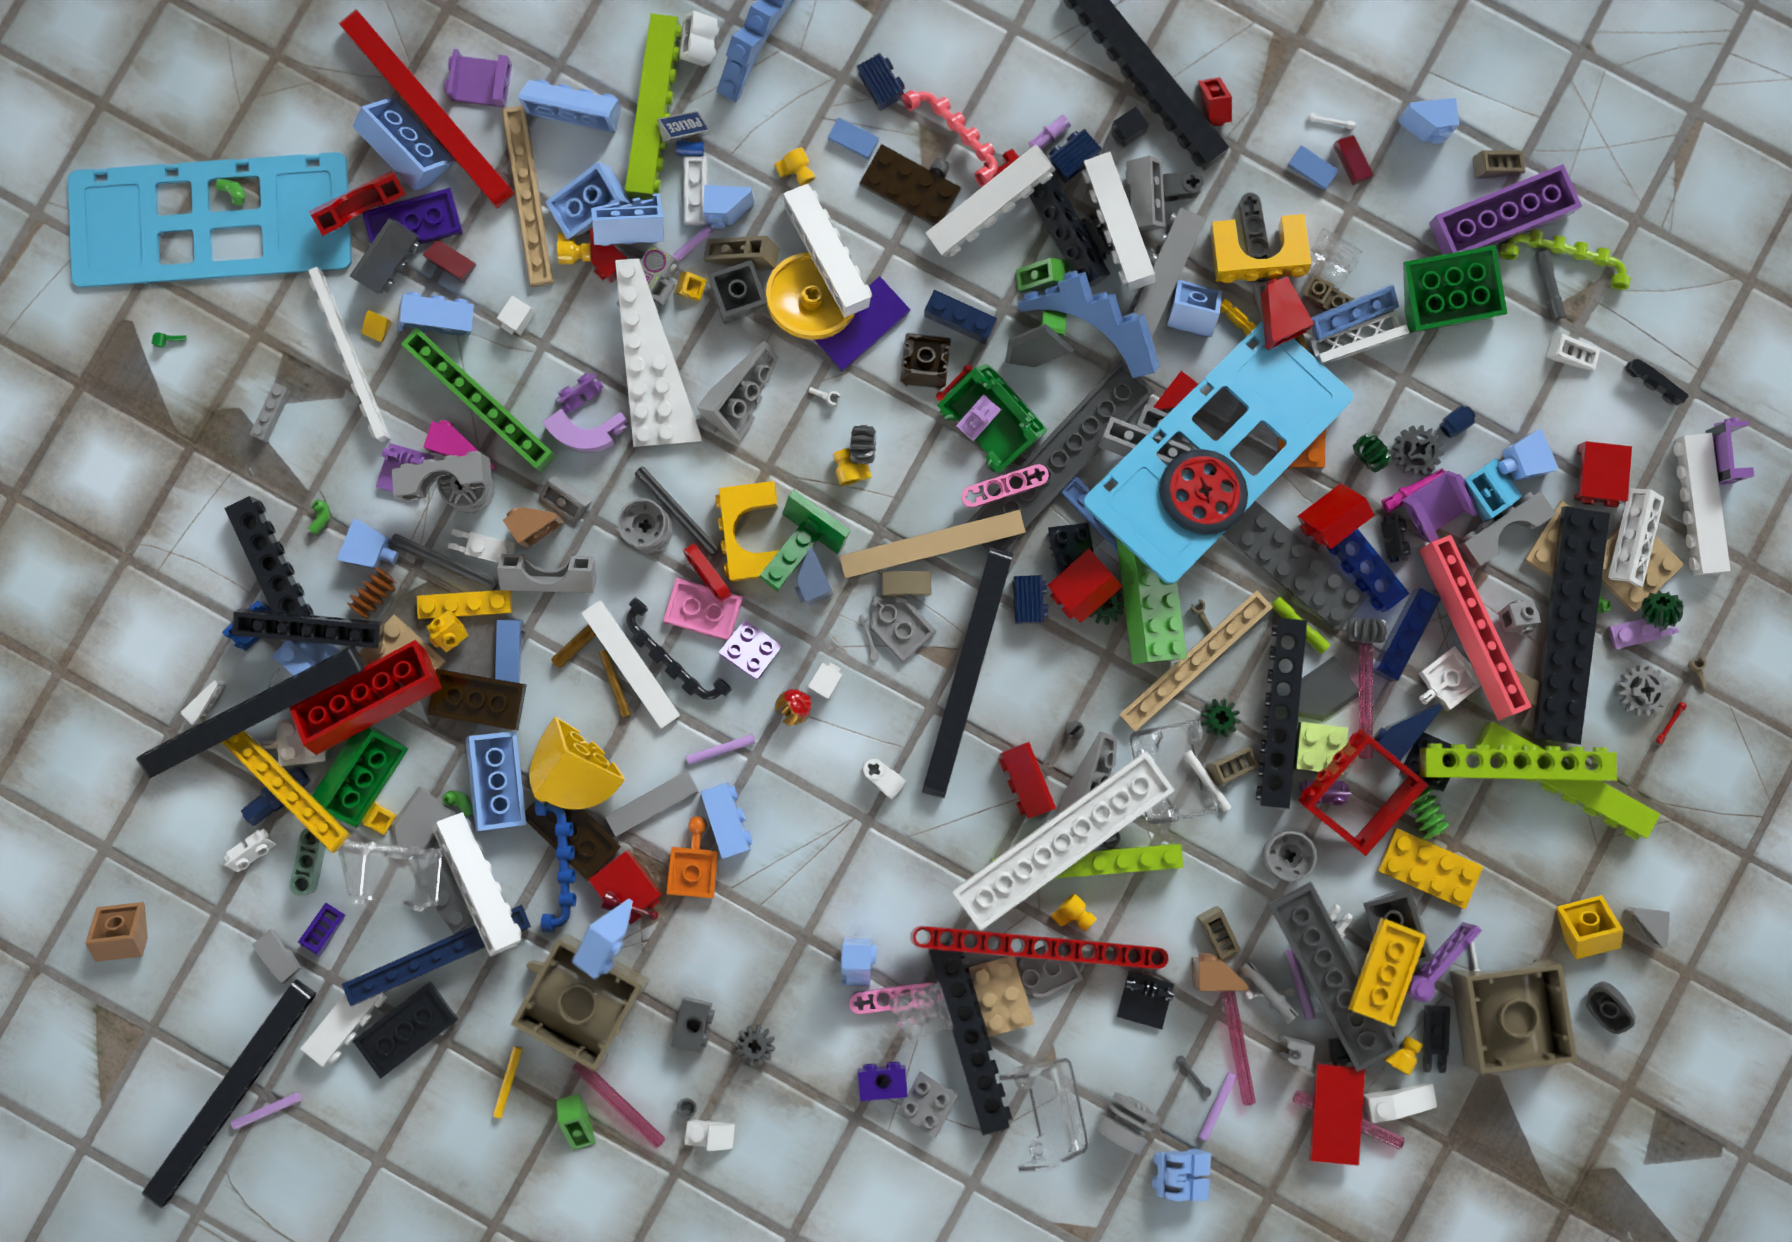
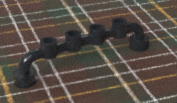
(659, 654)

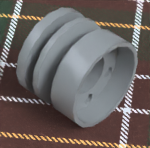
(463, 498)
(637, 515)
(1301, 863)
(1126, 1125)

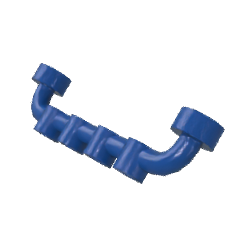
(565, 875)

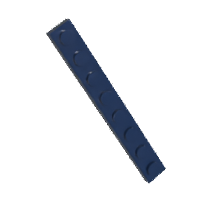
(421, 962)

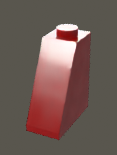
(1283, 313)

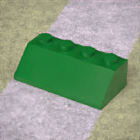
(359, 775)

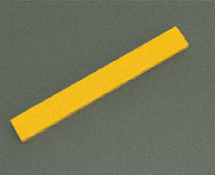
(287, 790)

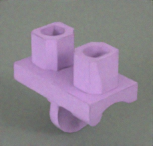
(978, 418)

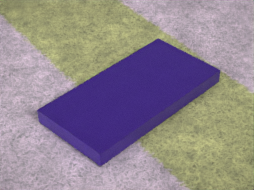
(428, 216)
(866, 326)

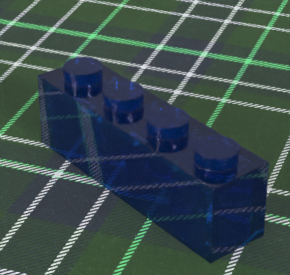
(1405, 634)

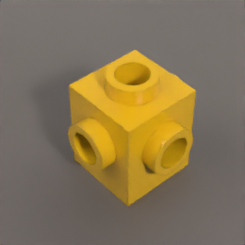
(446, 631)

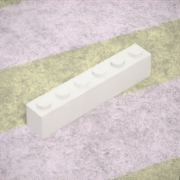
(990, 201)
(1119, 221)
(826, 250)
(1702, 504)
(477, 884)

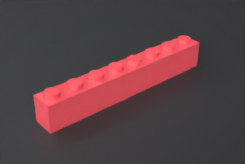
(1474, 628)

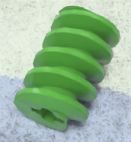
(1427, 814)

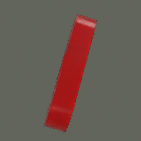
(707, 572)

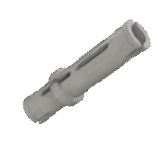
(1275, 999)

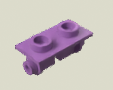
(585, 386)
(1335, 795)

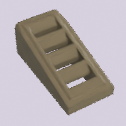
(1484, 163)
(1220, 773)
(1208, 922)

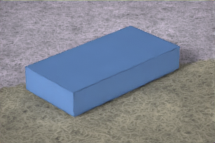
(853, 138)
(1312, 167)

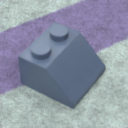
(812, 580)

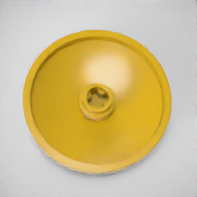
(802, 300)

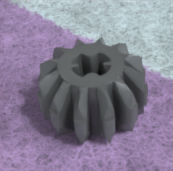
(863, 444)
(1366, 630)
(748, 1049)

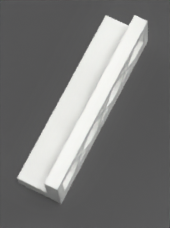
(1362, 344)
(1633, 535)

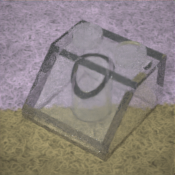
(921, 1012)

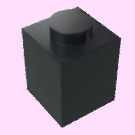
(1129, 127)

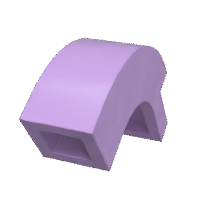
(585, 439)

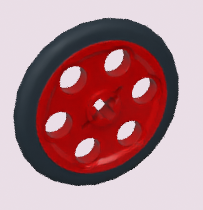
(1224, 472)

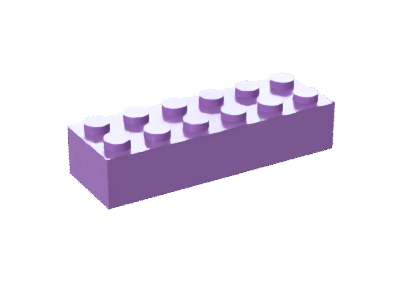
(1506, 212)

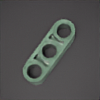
(301, 870)

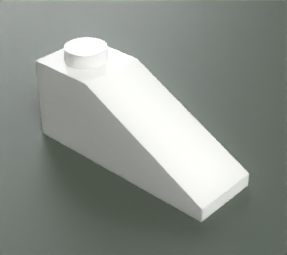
(1399, 1102)

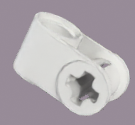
(886, 780)

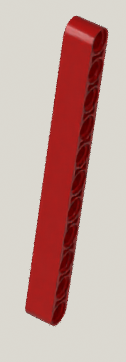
(426, 108)
(1050, 951)

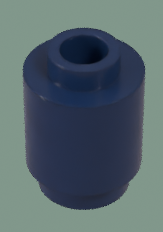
(1457, 421)

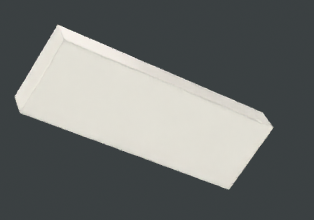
(694, 180)

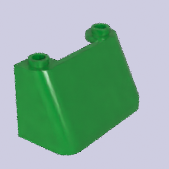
(1011, 429)

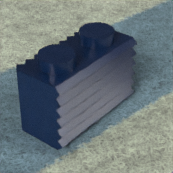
(880, 81)
(1070, 157)
(1028, 599)

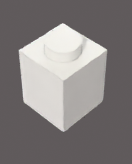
(515, 316)
(826, 680)

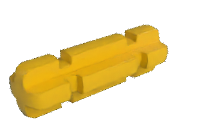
(1237, 317)

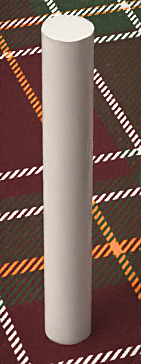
(1206, 779)

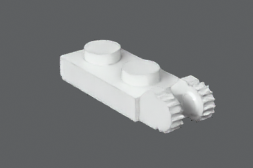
(482, 546)

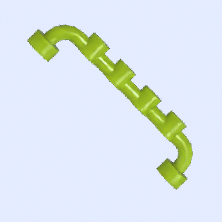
(1579, 252)

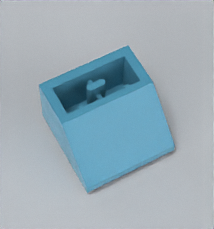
(1491, 490)

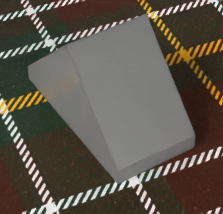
(1652, 923)

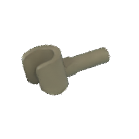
(1202, 615)
(1698, 670)

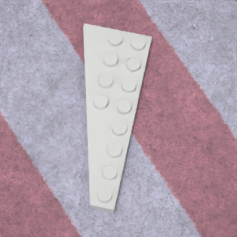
(655, 389)

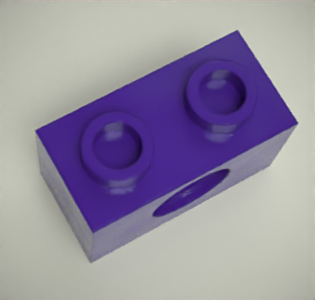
(871, 1090)

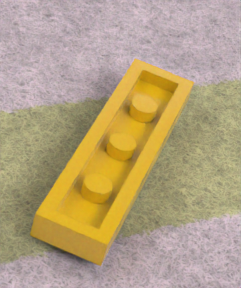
(465, 604)

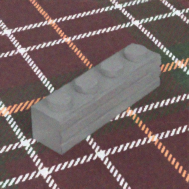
(270, 412)

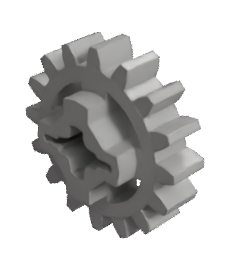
(1644, 701)

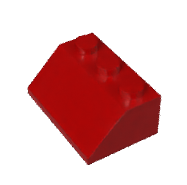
(1027, 780)

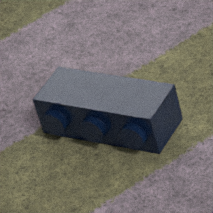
(960, 317)

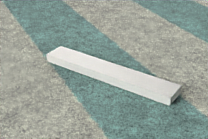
(630, 664)

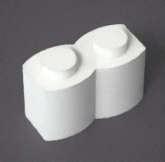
(698, 38)

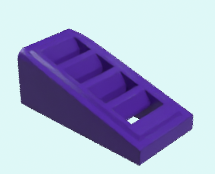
(315, 924)

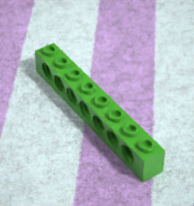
(479, 400)

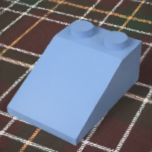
(591, 189)
(603, 941)

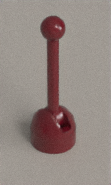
(612, 900)

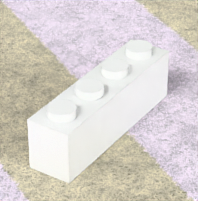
(339, 1029)

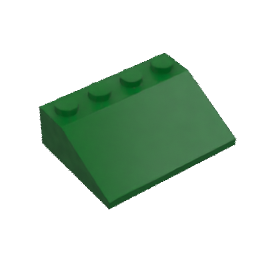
(1453, 289)

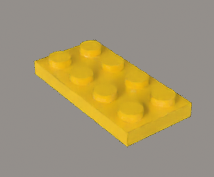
(1430, 868)
(1387, 972)

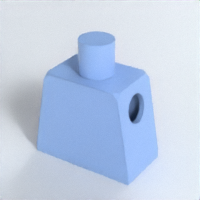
(1528, 457)
(366, 547)

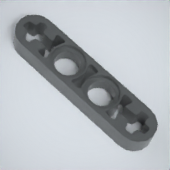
(1254, 237)

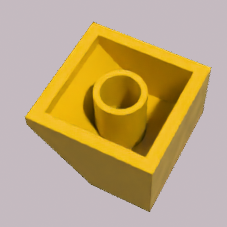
(1589, 927)

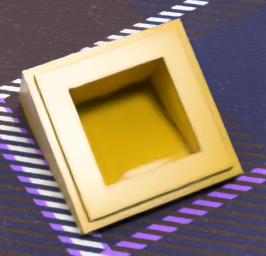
(690, 286)
(375, 326)
(378, 818)

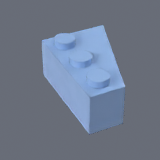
(628, 223)
(435, 314)
(857, 961)

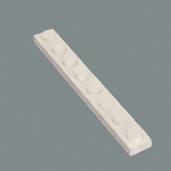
(345, 347)

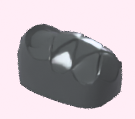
(1610, 1008)

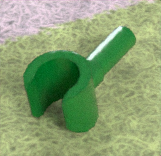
(160, 339)

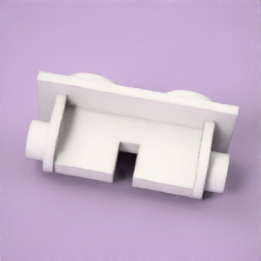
(240, 857)

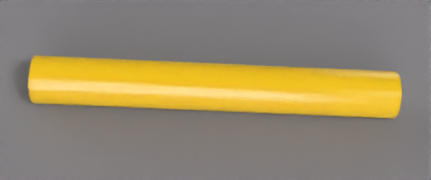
(507, 1082)

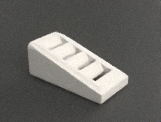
(1559, 348)
(201, 706)

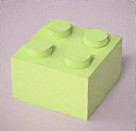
(1317, 745)

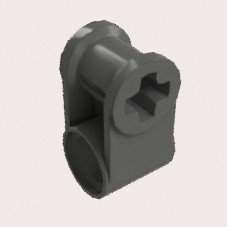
(1177, 185)

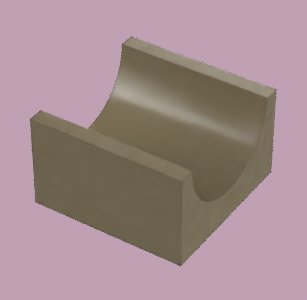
(575, 1010)
(1514, 1017)

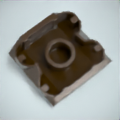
(925, 360)

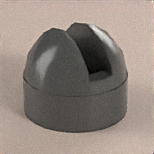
(940, 167)
(1071, 726)
(1112, 844)
(686, 1112)

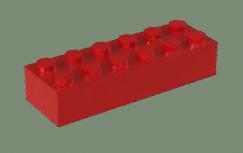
(365, 697)

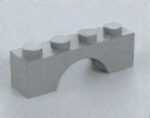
(414, 481)
(1483, 545)
(519, 574)

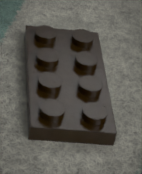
(909, 185)
(478, 700)
(590, 841)

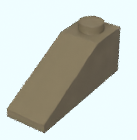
(741, 249)

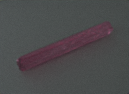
(1366, 695)
(1238, 1047)
(620, 1104)
(1367, 1128)

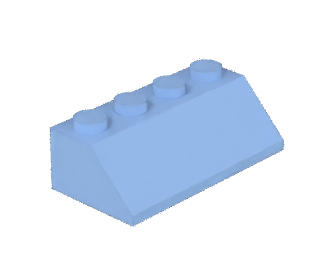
(570, 105)
(402, 142)
(495, 781)

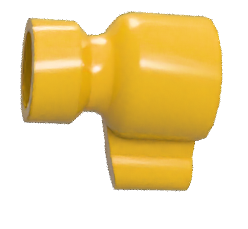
(796, 162)
(569, 252)
(847, 471)
(1073, 909)
(1405, 1059)

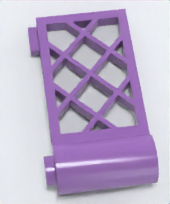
(1422, 983)

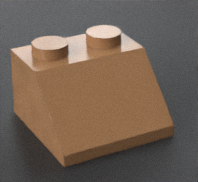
(531, 525)
(118, 932)
(1214, 975)

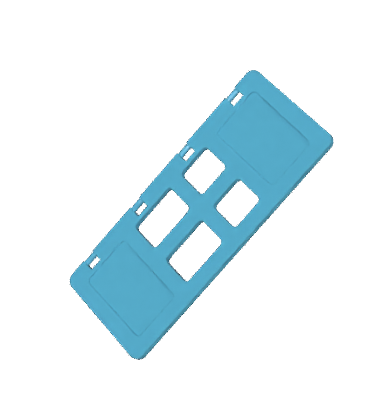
(119, 225)
(1279, 388)

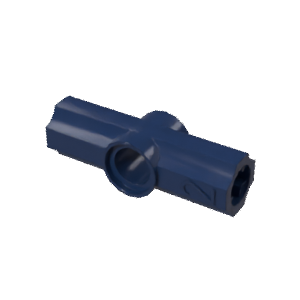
(267, 802)

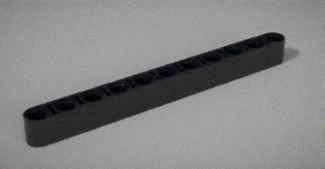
(967, 672)
(251, 711)
(229, 1093)

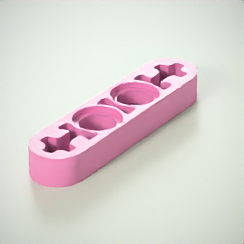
(1003, 483)
(891, 991)

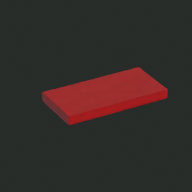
(1337, 1114)

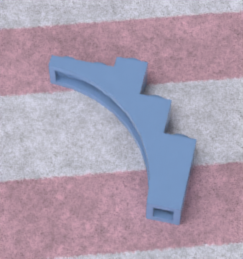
(747, 44)
(1128, 333)

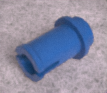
(689, 148)

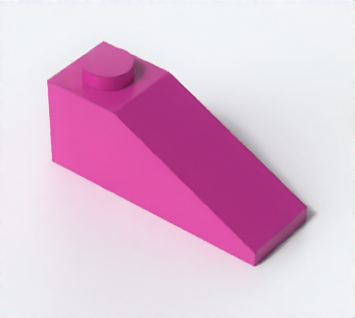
(448, 441)

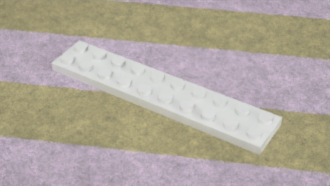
(1063, 840)

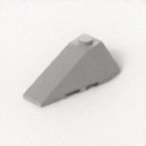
(735, 396)
(1093, 769)

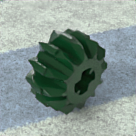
(1372, 452)
(1662, 609)
(1109, 612)
(1214, 723)

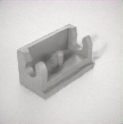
(1300, 1051)

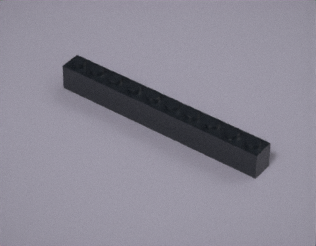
(1151, 80)

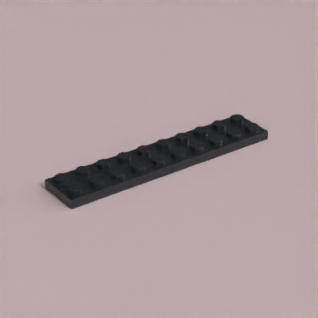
(1571, 625)

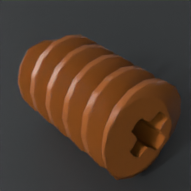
(372, 593)

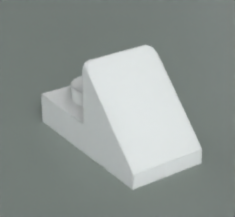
(709, 1134)

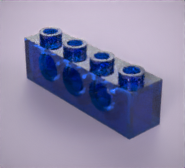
(1364, 552)

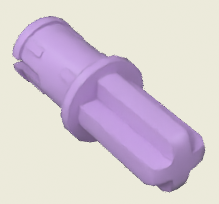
(1050, 132)

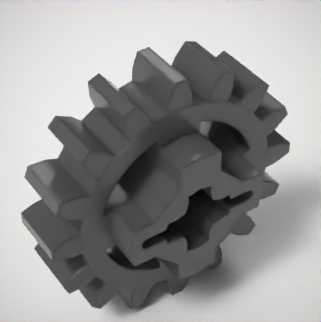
(1423, 458)

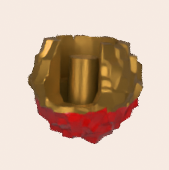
(794, 705)

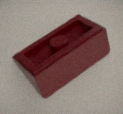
(1353, 159)
(449, 260)

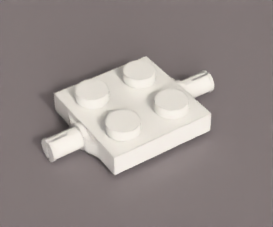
(1449, 679)
(290, 748)

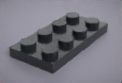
(405, 1030)

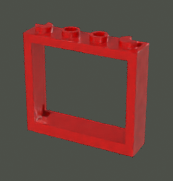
(1386, 815)

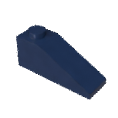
(1403, 734)

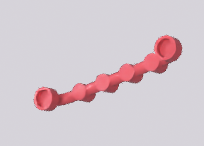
(955, 122)

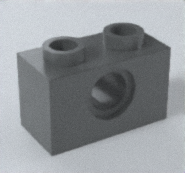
(683, 1035)

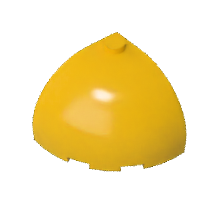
(570, 770)

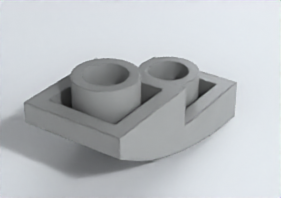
(276, 957)

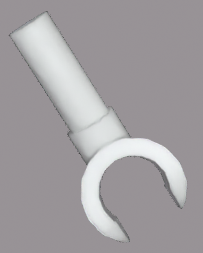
(824, 395)

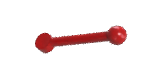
(941, 395)
(1681, 706)

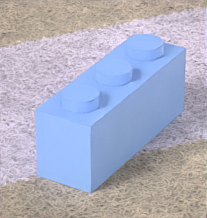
(726, 820)

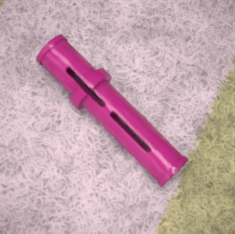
(1395, 500)

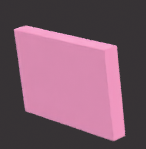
(698, 610)

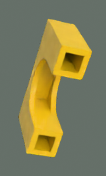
(1233, 264)
(734, 503)

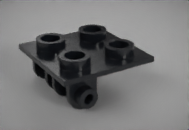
(1068, 544)
(1413, 760)
(1145, 1000)

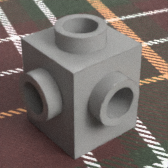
(1519, 617)

